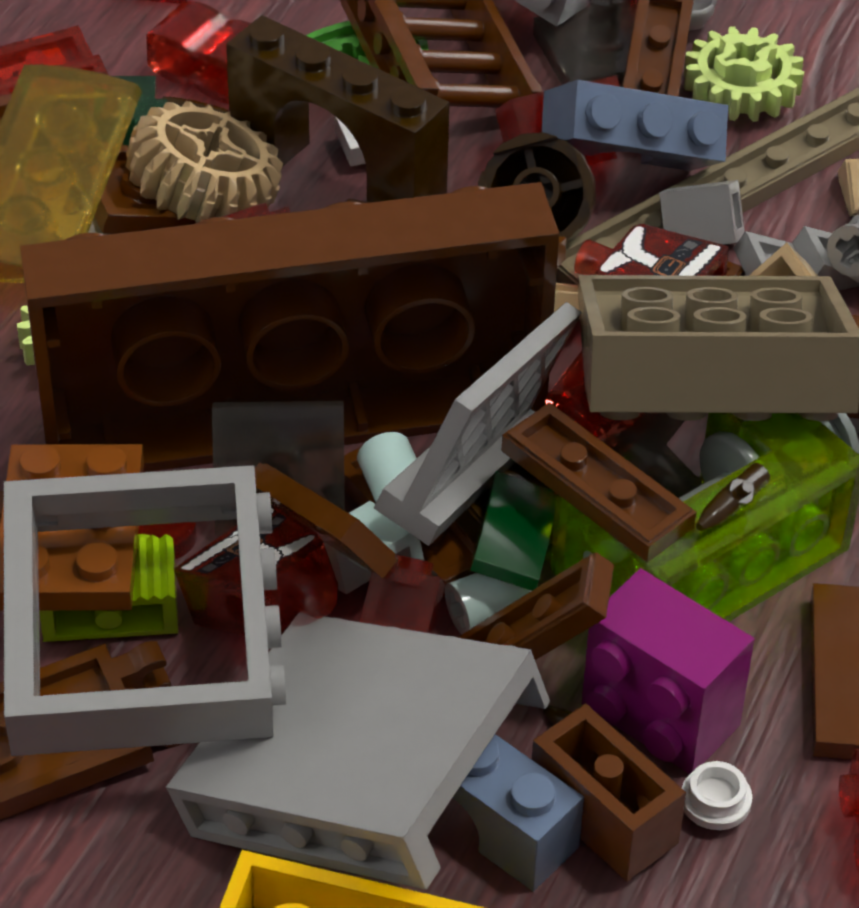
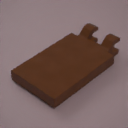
(40, 778)

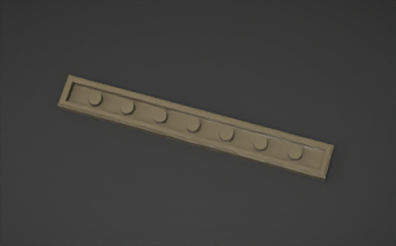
(761, 169)

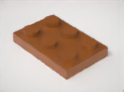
(80, 565)

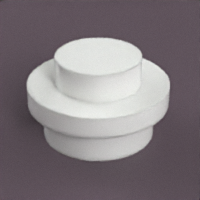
(717, 796)

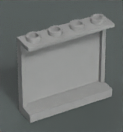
(362, 749)

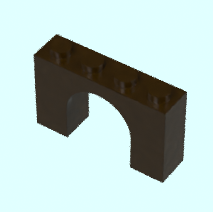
(396, 124)

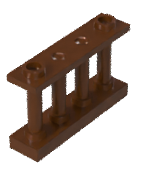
(391, 47)

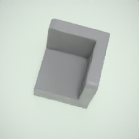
(704, 211)

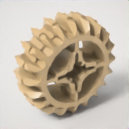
(201, 162)

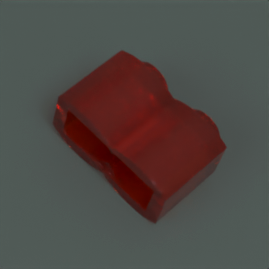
(192, 48)

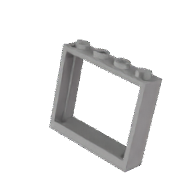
(146, 714)

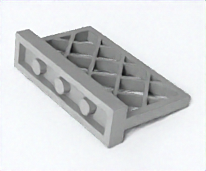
(469, 443)

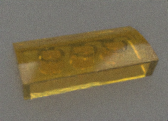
(57, 155)

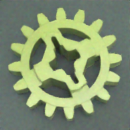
(744, 73)

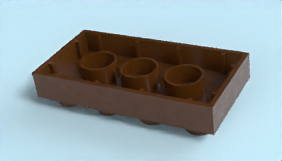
(325, 304)

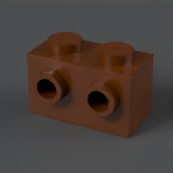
(629, 802)

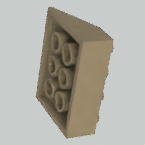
(717, 346)

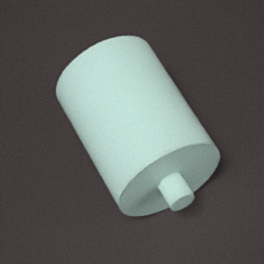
(384, 459)
(478, 598)

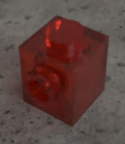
(405, 596)

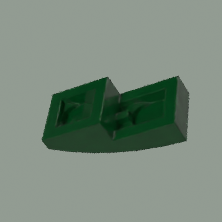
(514, 531)

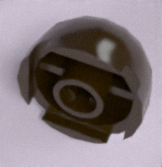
(559, 168)

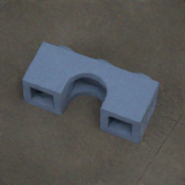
(619, 119)
(522, 813)

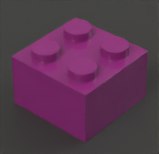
(667, 671)

